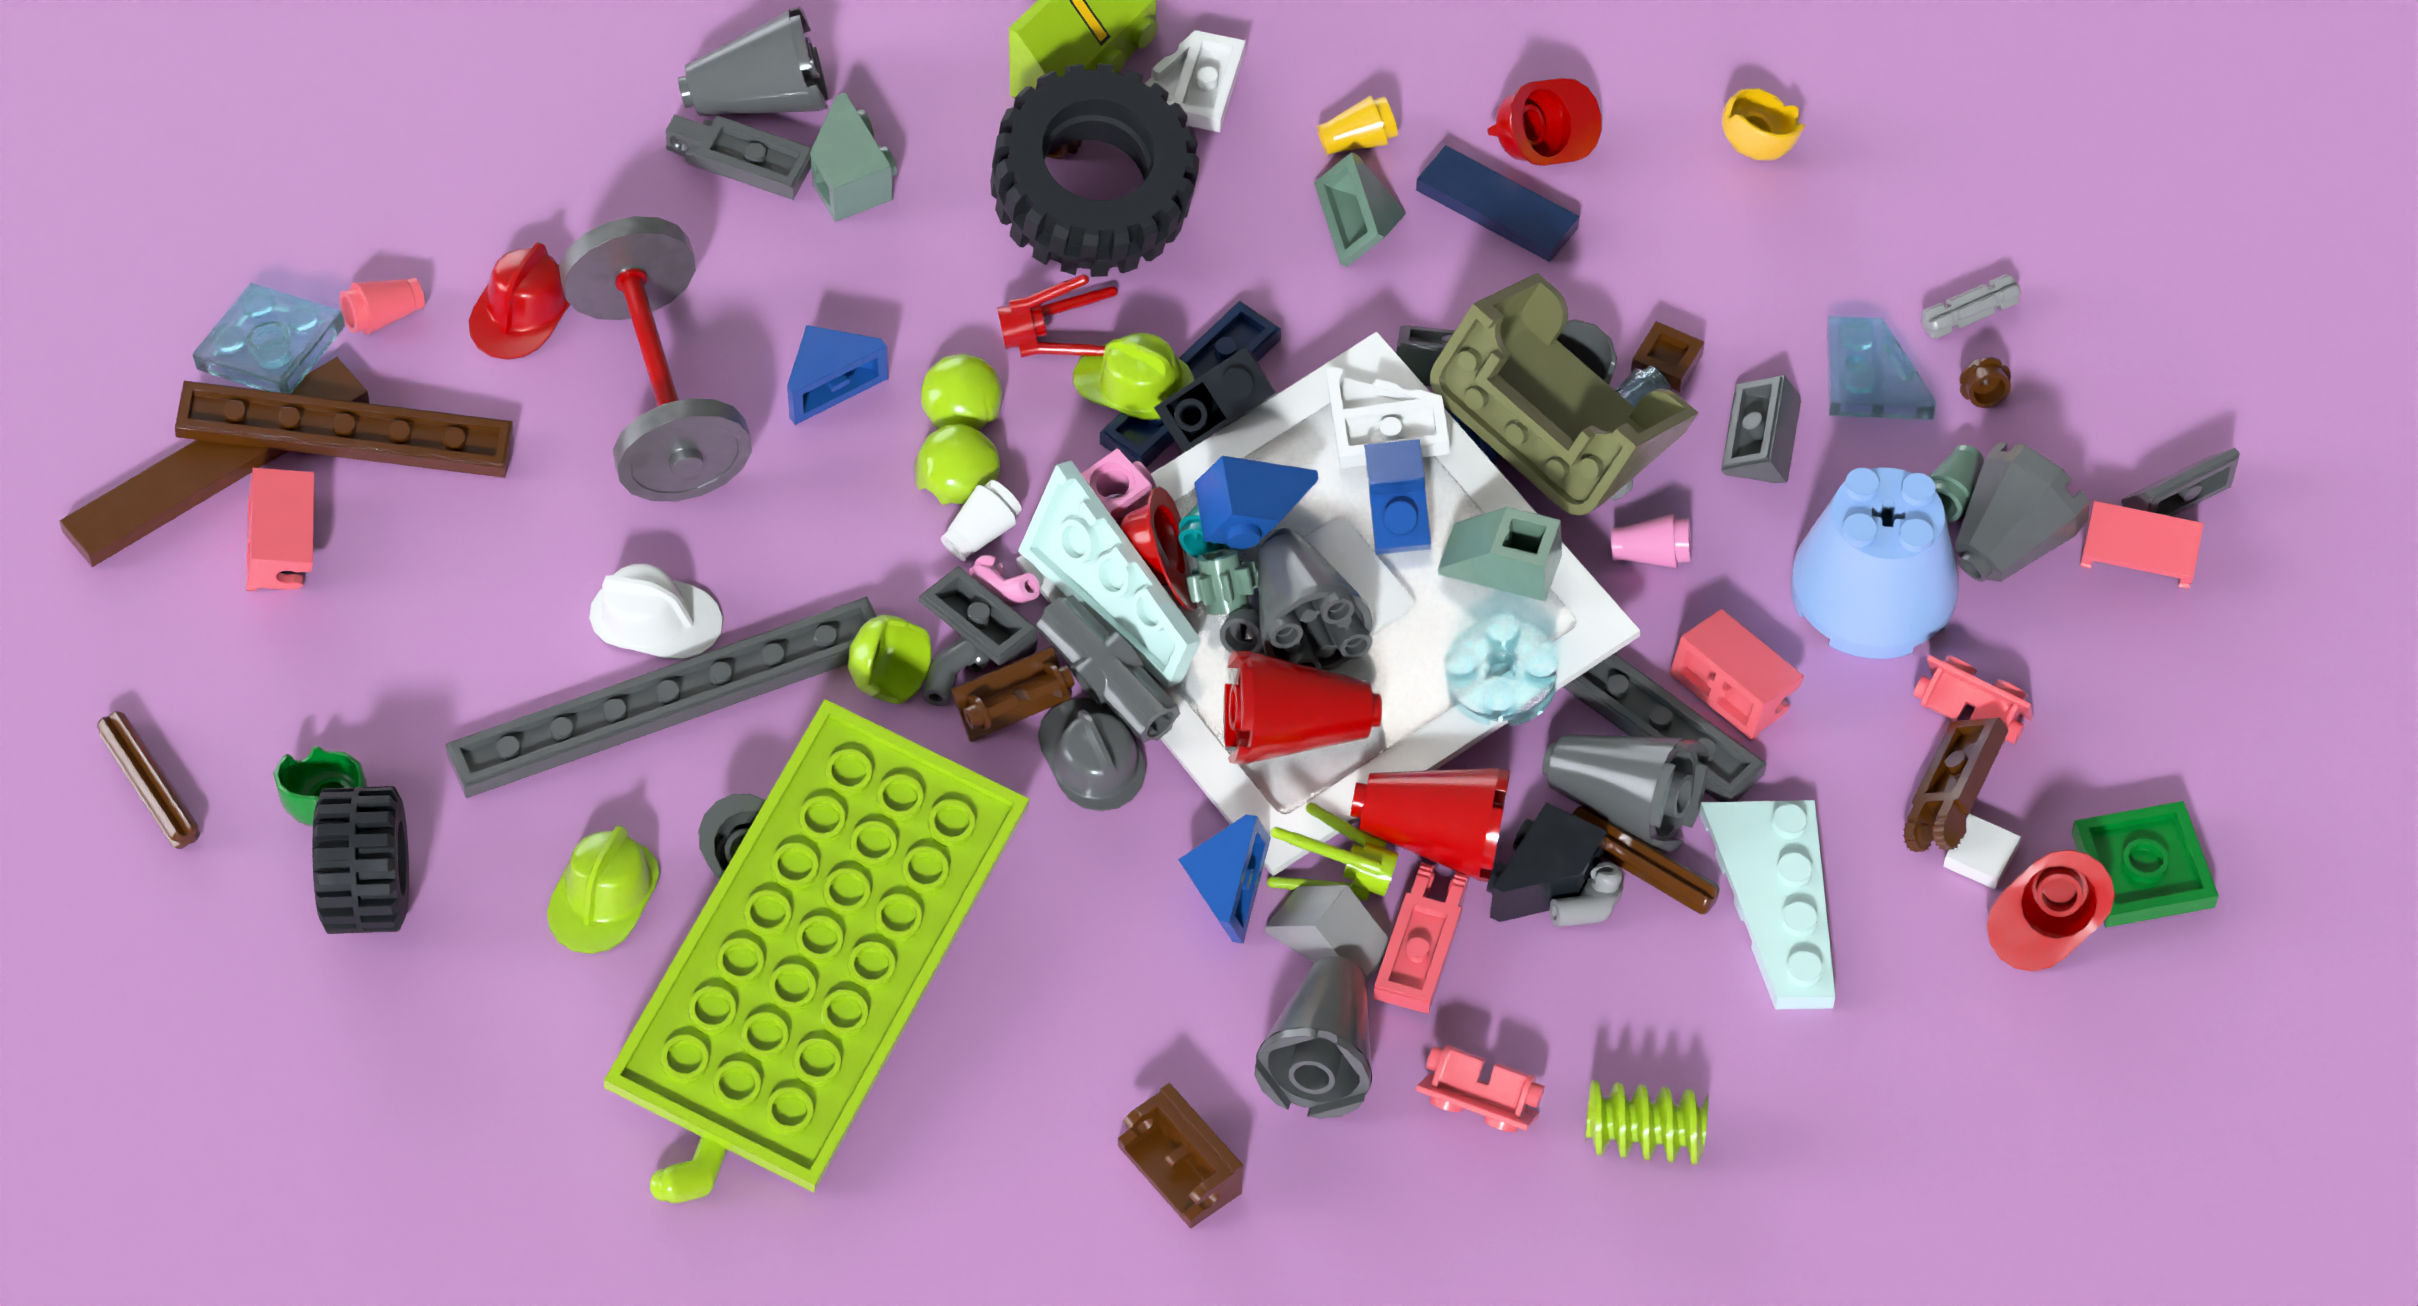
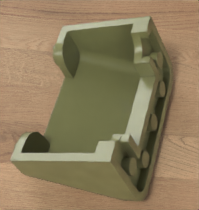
(1545, 405)

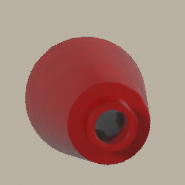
(1292, 708)
(1437, 814)

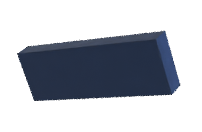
(1497, 203)

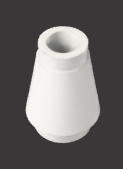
(981, 520)

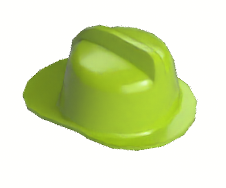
(1132, 375)
(602, 892)

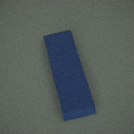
(1237, 329)

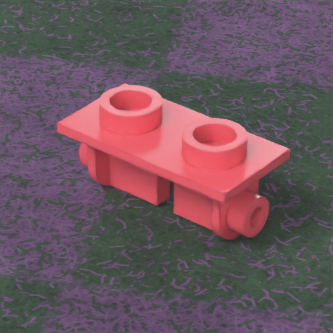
(1956, 686)
(1459, 1086)

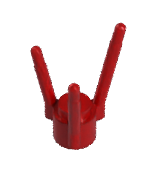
(1024, 319)

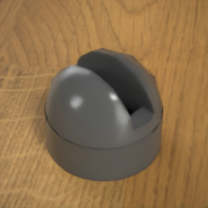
(1234, 630)

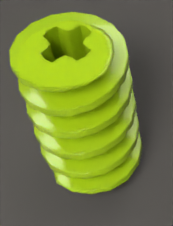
(1646, 1122)

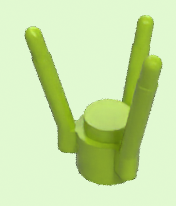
(1366, 866)

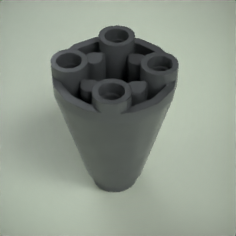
(1307, 606)

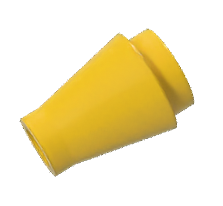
(1359, 127)

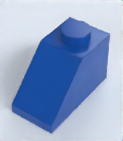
(1248, 498)

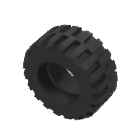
(1102, 109)

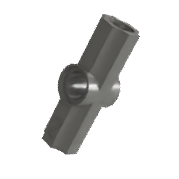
(1108, 669)

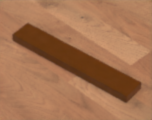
(344, 429)
(185, 479)

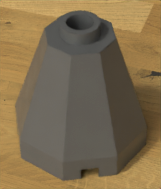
(2017, 513)

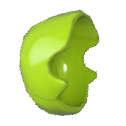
(961, 392)
(956, 462)
(890, 658)

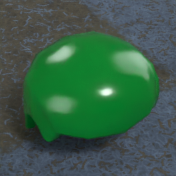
(302, 780)

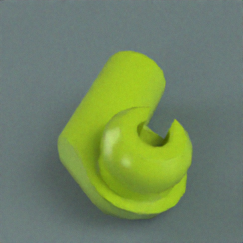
(690, 1178)

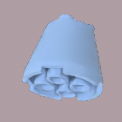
(1878, 565)

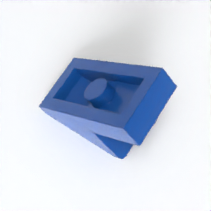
(1397, 496)

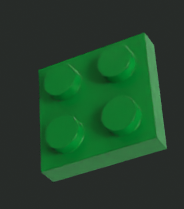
(2151, 862)

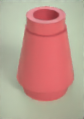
(379, 303)

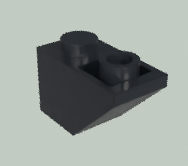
(1215, 399)
(1549, 863)

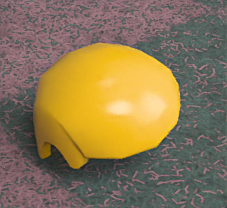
(1760, 124)

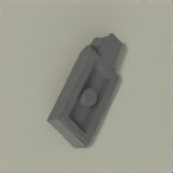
(741, 153)

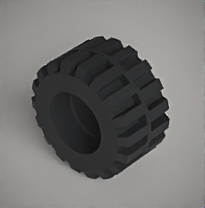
(360, 860)

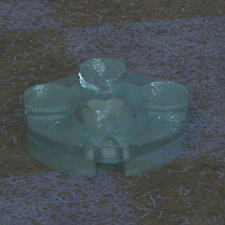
(1501, 641)

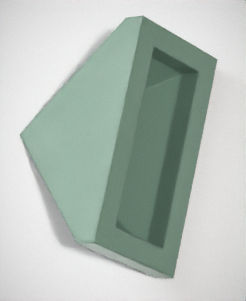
(1356, 208)

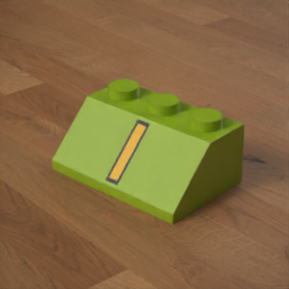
(1074, 33)

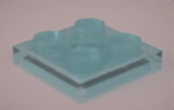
(268, 339)

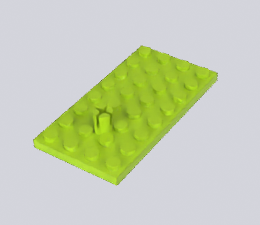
(817, 945)

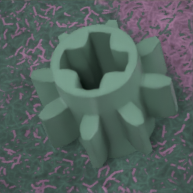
(1222, 581)

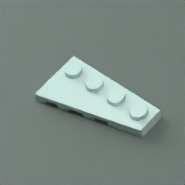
(1091, 558)
(1779, 894)

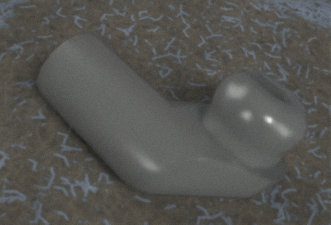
(947, 665)

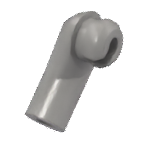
(1595, 901)

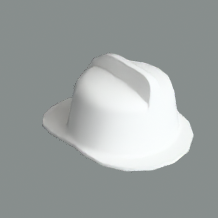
(654, 614)

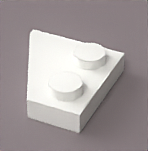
(1201, 77)
(1383, 414)

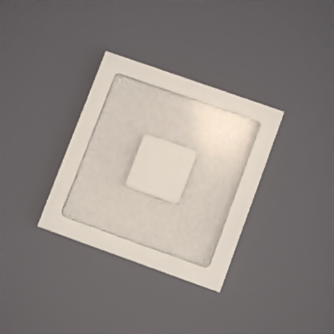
(1409, 605)

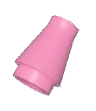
(1654, 541)

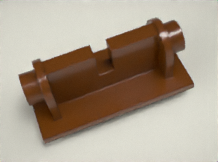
(1012, 693)

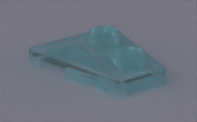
(1872, 373)

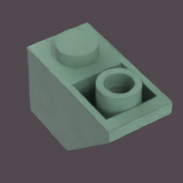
(848, 163)
(1505, 552)

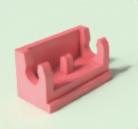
(279, 528)
(2142, 541)
(1735, 673)

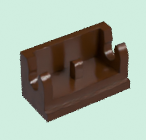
(1181, 1156)

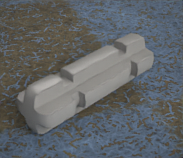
(1970, 306)

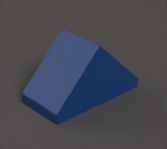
(833, 369)
(1229, 872)

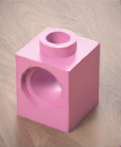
(1119, 476)

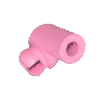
(1011, 590)

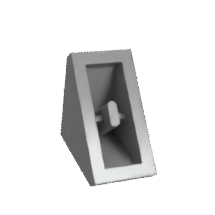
(1330, 923)

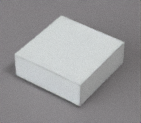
(1983, 852)

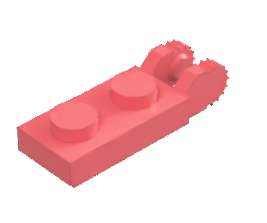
(1420, 943)

